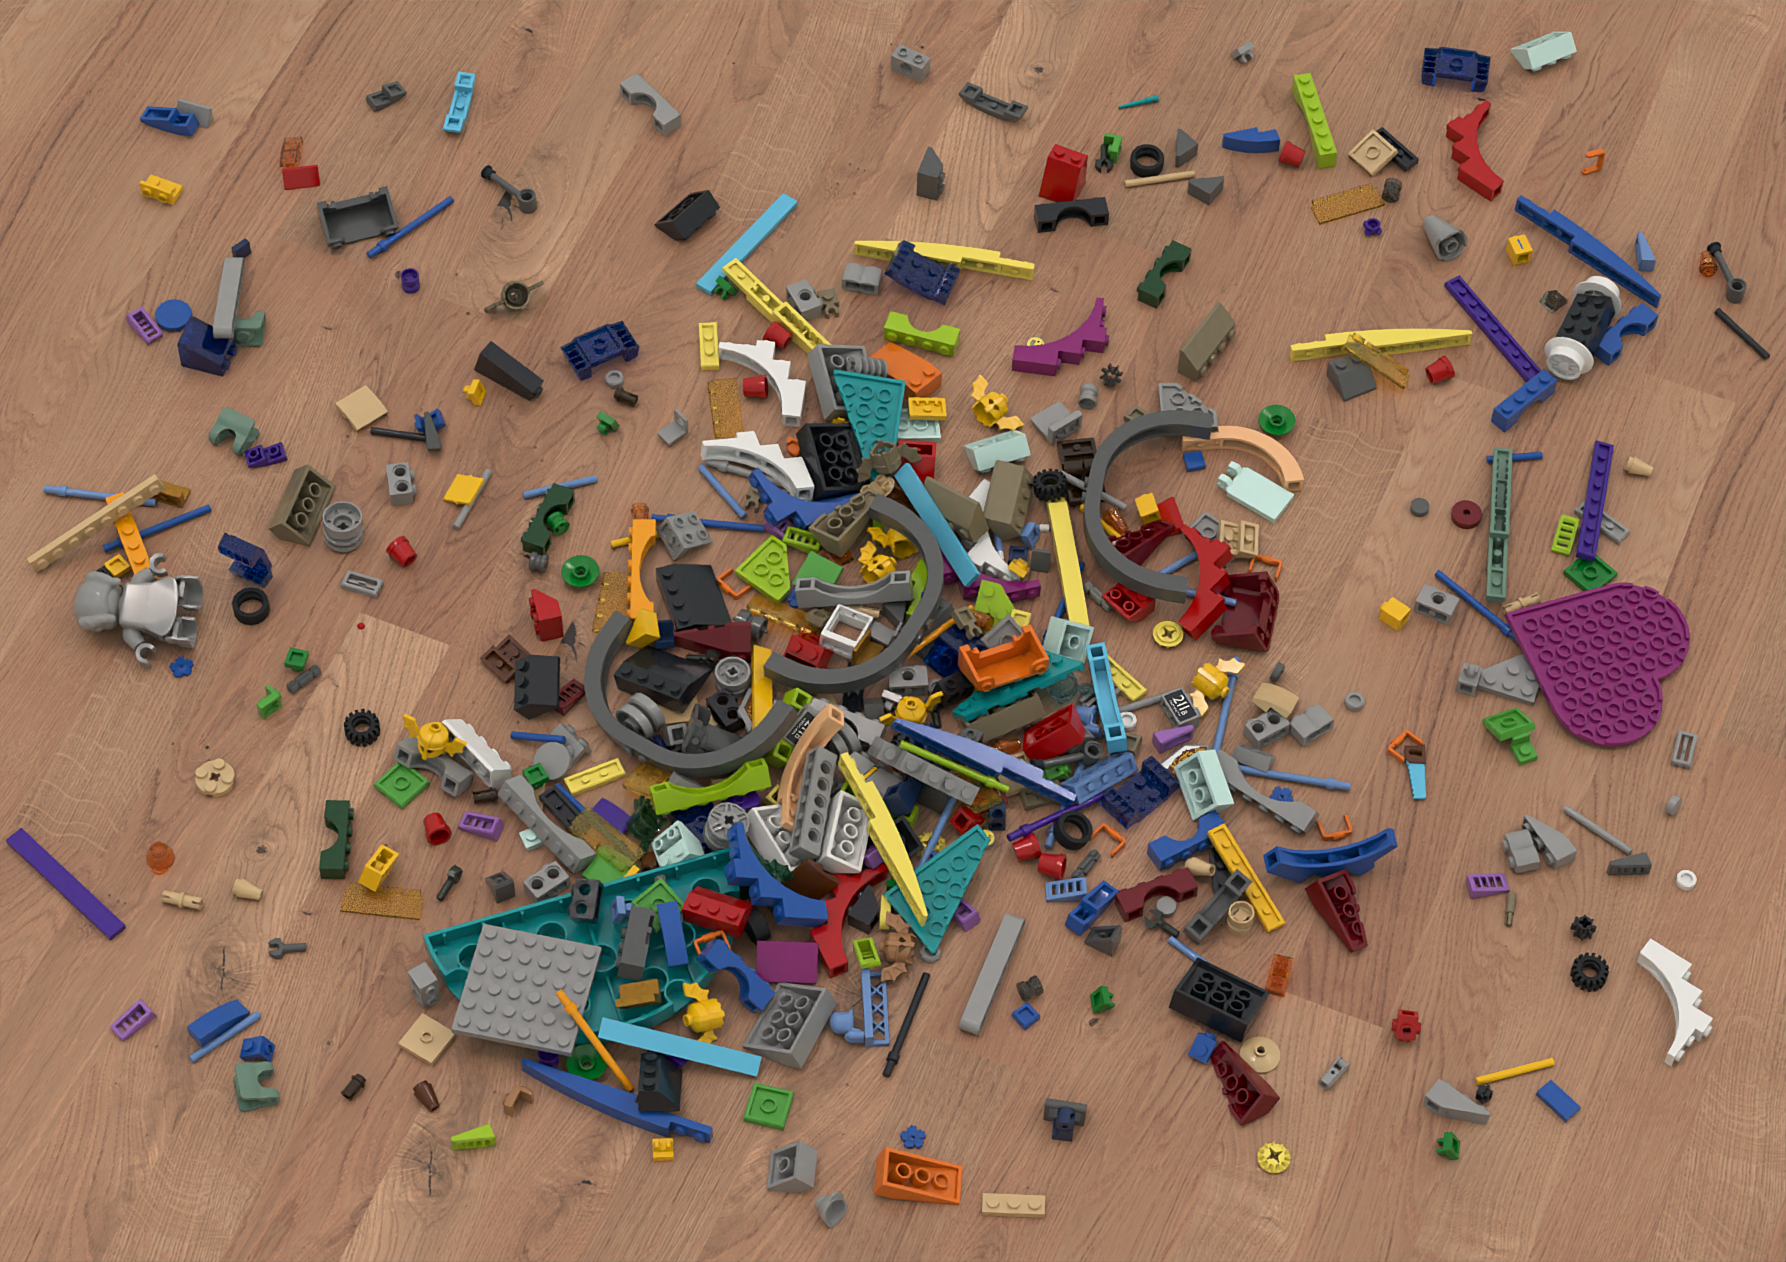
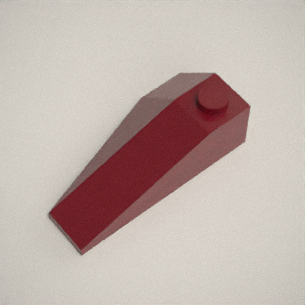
(1141, 544)
(729, 641)
(1337, 905)
(1245, 1089)

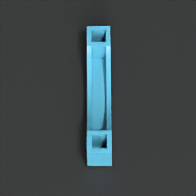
(1106, 698)

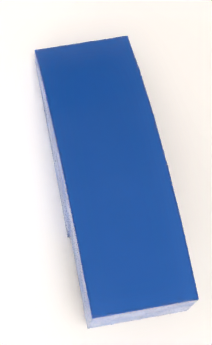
(170, 120)
(1252, 141)
(1091, 908)
(672, 934)
(217, 1022)

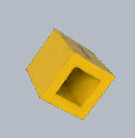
(1519, 249)
(1148, 508)
(1394, 613)

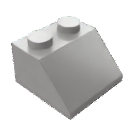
(792, 1168)

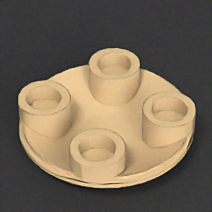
(881, 484)

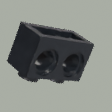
(954, 689)
(723, 713)
(591, 901)

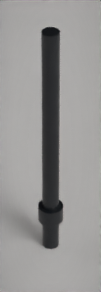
(893, 1056)

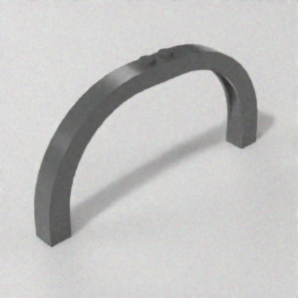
(1151, 425)
(867, 673)
(708, 764)

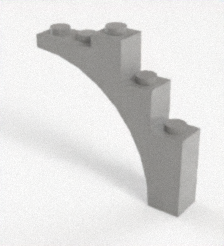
(923, 770)

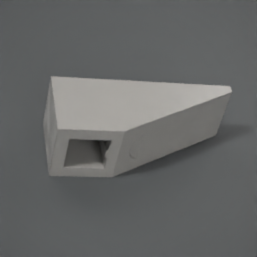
(1551, 843)
(1452, 1104)

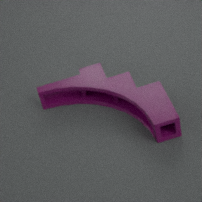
(1047, 357)
(1014, 589)

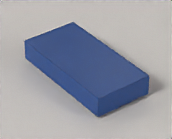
(1558, 1100)

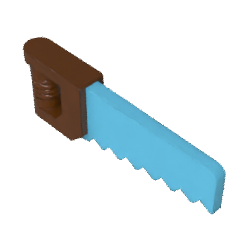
(1416, 770)

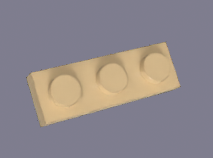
(1013, 1205)

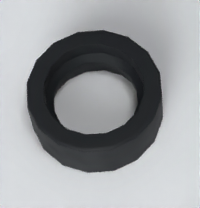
(1150, 151)
(249, 594)
(1081, 822)
(756, 927)

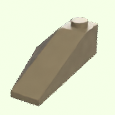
(843, 525)

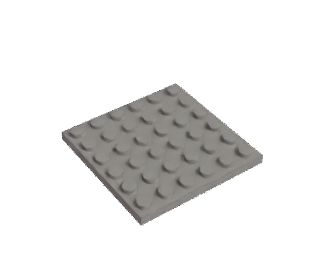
(514, 988)

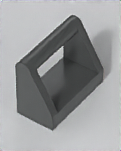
(1053, 1105)

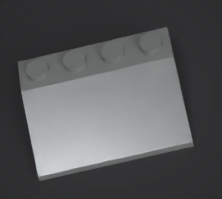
(823, 361)
(791, 1023)

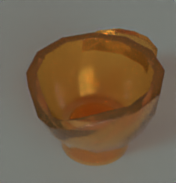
(160, 857)

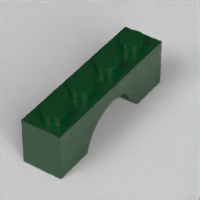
(1173, 259)
(537, 536)
(334, 859)

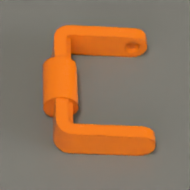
(1600, 161)
(1268, 560)
(727, 589)
(1399, 739)
(1113, 833)
(1335, 835)
(709, 937)

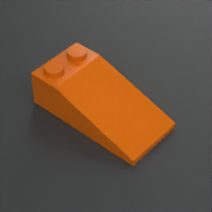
(919, 374)
(917, 1178)

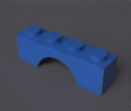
(1638, 321)
(1510, 410)
(1167, 852)
(753, 990)

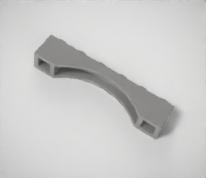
(818, 593)
(1296, 813)
(569, 849)

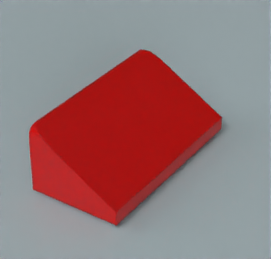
(301, 177)
(1170, 513)

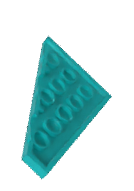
(872, 408)
(982, 701)
(942, 886)

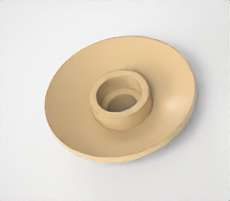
(1260, 1062)

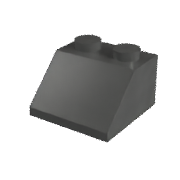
(930, 176)
(1350, 376)

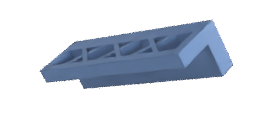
(1101, 775)
(866, 975)

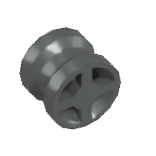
(538, 562)

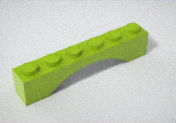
(1321, 138)
(749, 777)

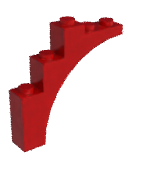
(1472, 168)
(1208, 602)
(843, 896)

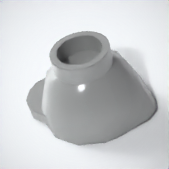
(831, 1208)

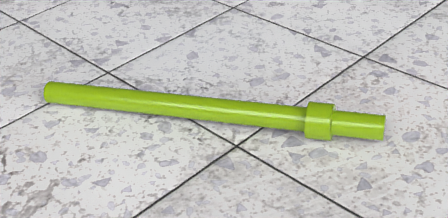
(988, 781)

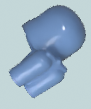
(1088, 717)
(844, 1024)

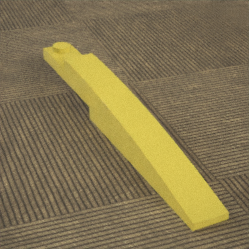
(960, 256)
(772, 308)
(1387, 340)
(1067, 560)
(885, 836)

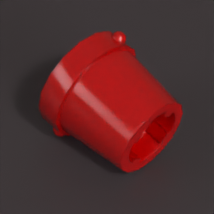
(1291, 154)
(778, 334)
(1440, 370)
(756, 387)
(401, 551)
(436, 829)
(1027, 848)
(1052, 865)

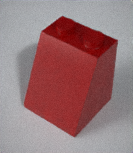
(1063, 174)

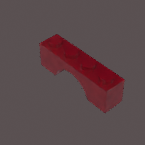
(1177, 885)

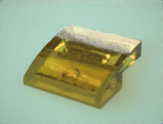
(643, 777)

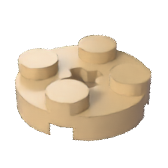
(215, 768)

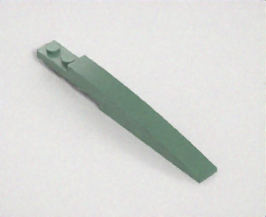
(1498, 525)

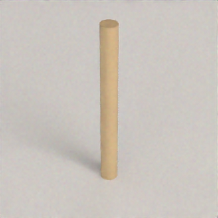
(1160, 178)

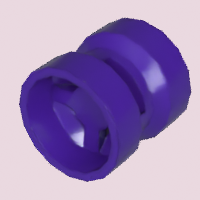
(410, 280)
(548, 1059)

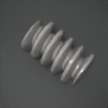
(867, 366)

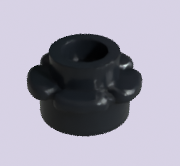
(1484, 1093)

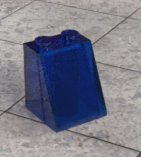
(202, 351)
(945, 650)

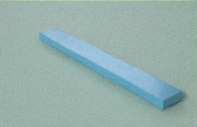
(749, 241)
(937, 524)
(679, 1046)

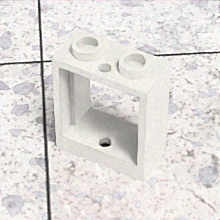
(838, 643)

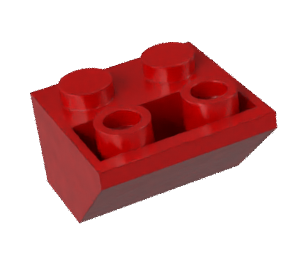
(925, 466)
(1129, 603)
(546, 616)
(807, 652)

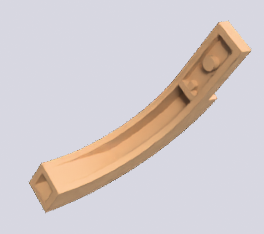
(1256, 444)
(818, 733)

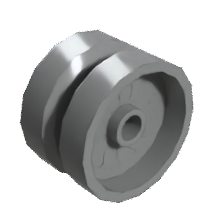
(641, 715)

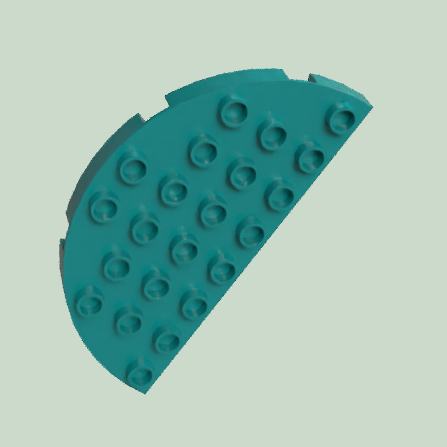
(454, 947)

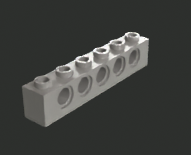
(813, 804)

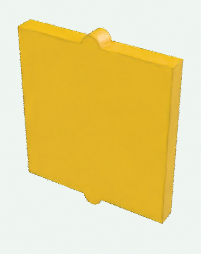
(463, 489)

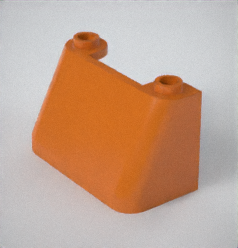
(1004, 662)

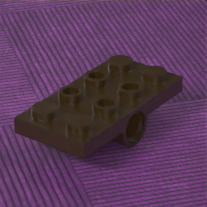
(1076, 459)

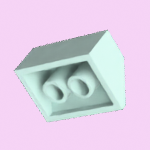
(1545, 50)
(1003, 447)
(1203, 784)

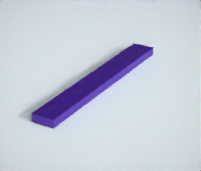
(1492, 328)
(1594, 501)
(65, 884)

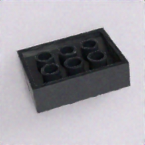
(831, 459)
(692, 596)
(662, 677)
(1218, 999)

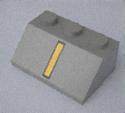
(875, 772)

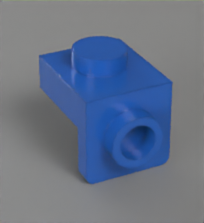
(437, 418)
(1203, 1046)
(257, 1048)

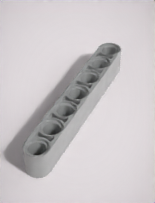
(228, 297)
(992, 974)

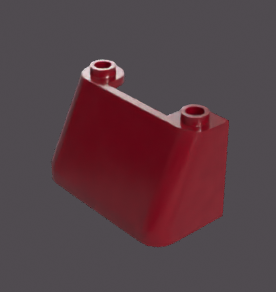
(1253, 618)

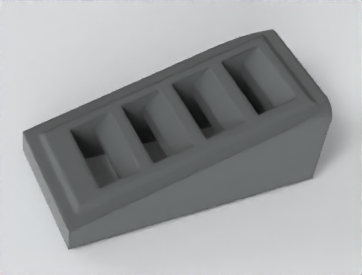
(432, 438)
(1632, 865)

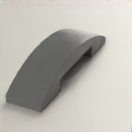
(990, 105)

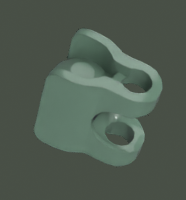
(250, 330)
(234, 424)
(248, 1091)

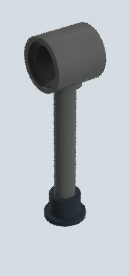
(525, 197)
(1736, 286)
(1084, 757)

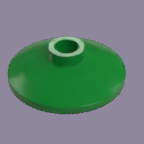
(1276, 414)
(580, 565)
(584, 1055)

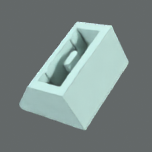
(676, 845)

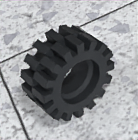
(1053, 478)
(361, 718)
(1592, 962)

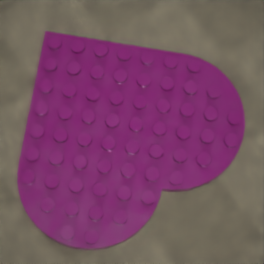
(1603, 658)

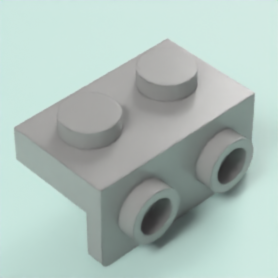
(576, 745)

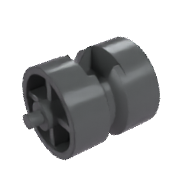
(758, 623)

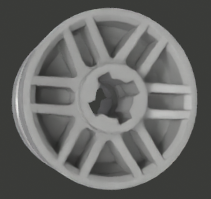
(733, 675)
(844, 741)

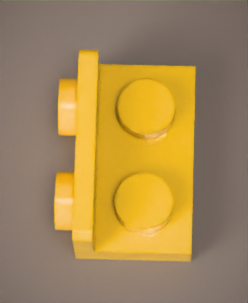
(161, 189)
(926, 408)

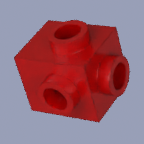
(966, 819)
(1406, 1025)

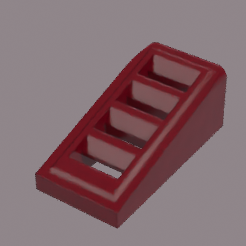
(569, 703)

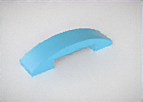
(460, 103)

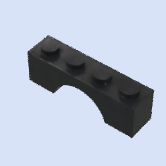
(1092, 211)

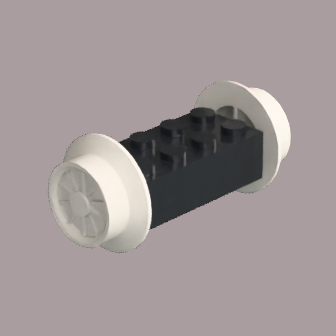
(1583, 328)

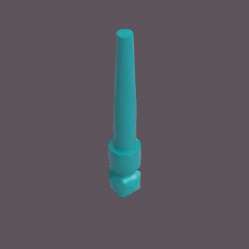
(1155, 98)

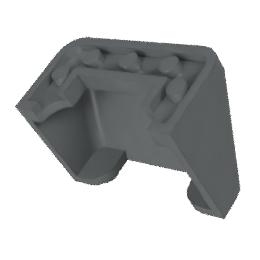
(357, 218)
(704, 737)
(934, 798)

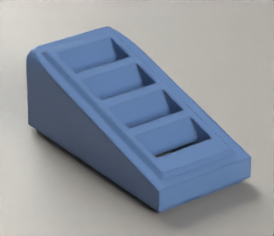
(1645, 257)
(1067, 883)

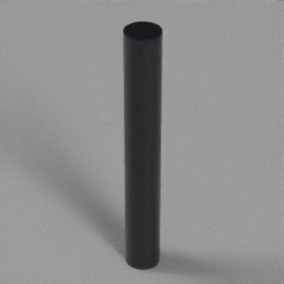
(398, 434)

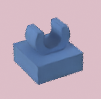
(1030, 535)
(619, 909)

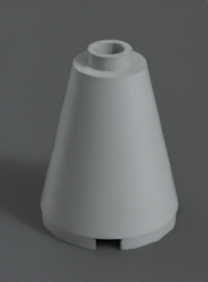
(1444, 238)

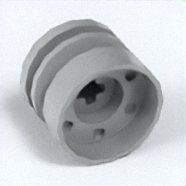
(343, 526)
(718, 823)

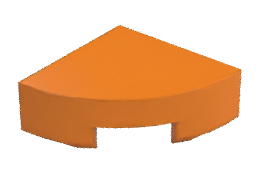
(793, 447)

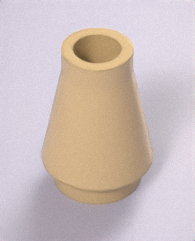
(1636, 466)
(1199, 867)
(245, 889)

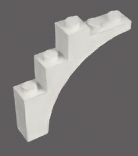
(761, 360)
(768, 458)
(982, 551)
(1685, 998)

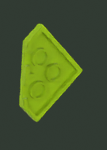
(768, 570)
(993, 600)

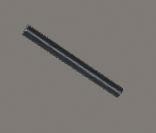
(1740, 332)

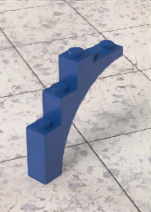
(783, 506)
(1356, 858)
(764, 890)

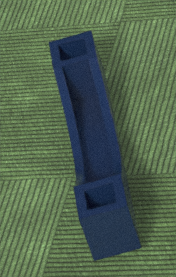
(902, 796)

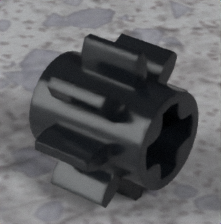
(1114, 371)
(1583, 927)

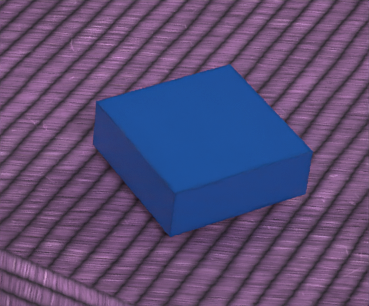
(1194, 461)
(1025, 1016)

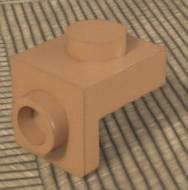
(513, 1099)

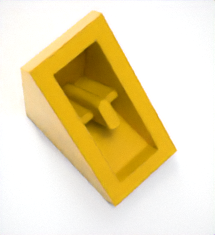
(644, 629)

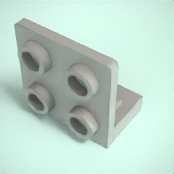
(1057, 422)
(683, 533)

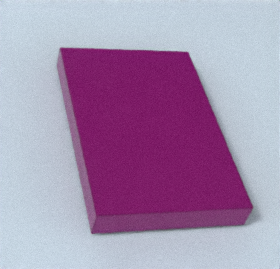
(787, 961)

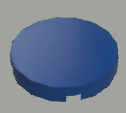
(173, 315)

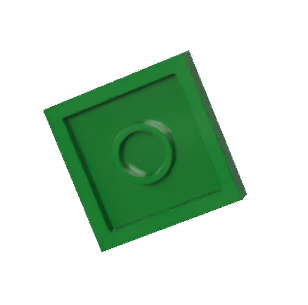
(1590, 574)

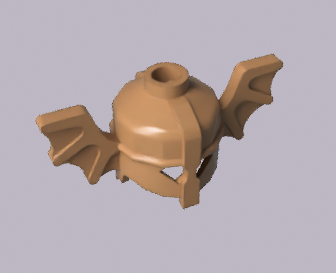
(896, 947)

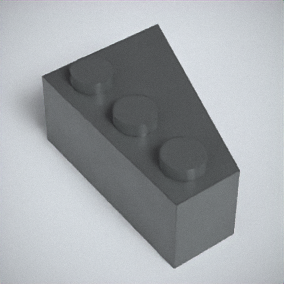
(635, 943)

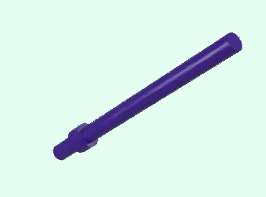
(1026, 829)

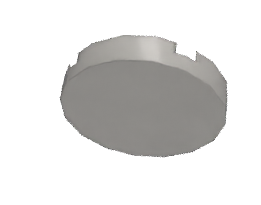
(554, 759)

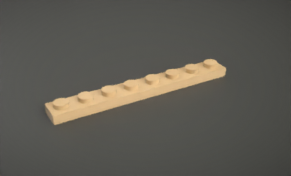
(96, 523)

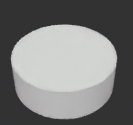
(1129, 721)
(1686, 880)

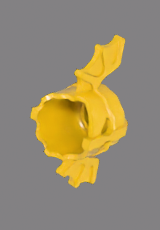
(992, 407)
(898, 543)
(875, 567)
(1213, 682)
(912, 709)
(432, 737)
(704, 1014)

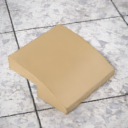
(361, 408)
(1240, 537)
(1276, 698)

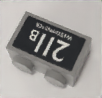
(1179, 708)
(805, 717)

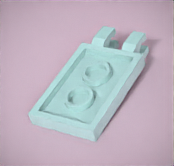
(918, 429)
(1255, 492)

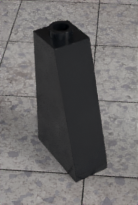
(508, 372)

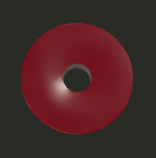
(1466, 507)

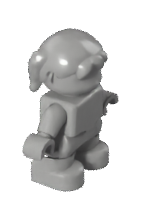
(142, 607)

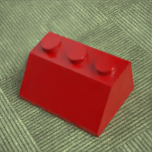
(1054, 734)
(716, 911)

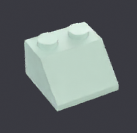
(1068, 638)

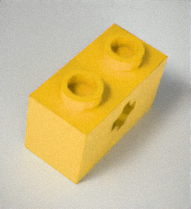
(378, 868)

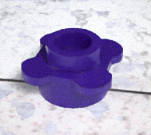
(1372, 227)

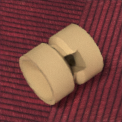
(1240, 918)

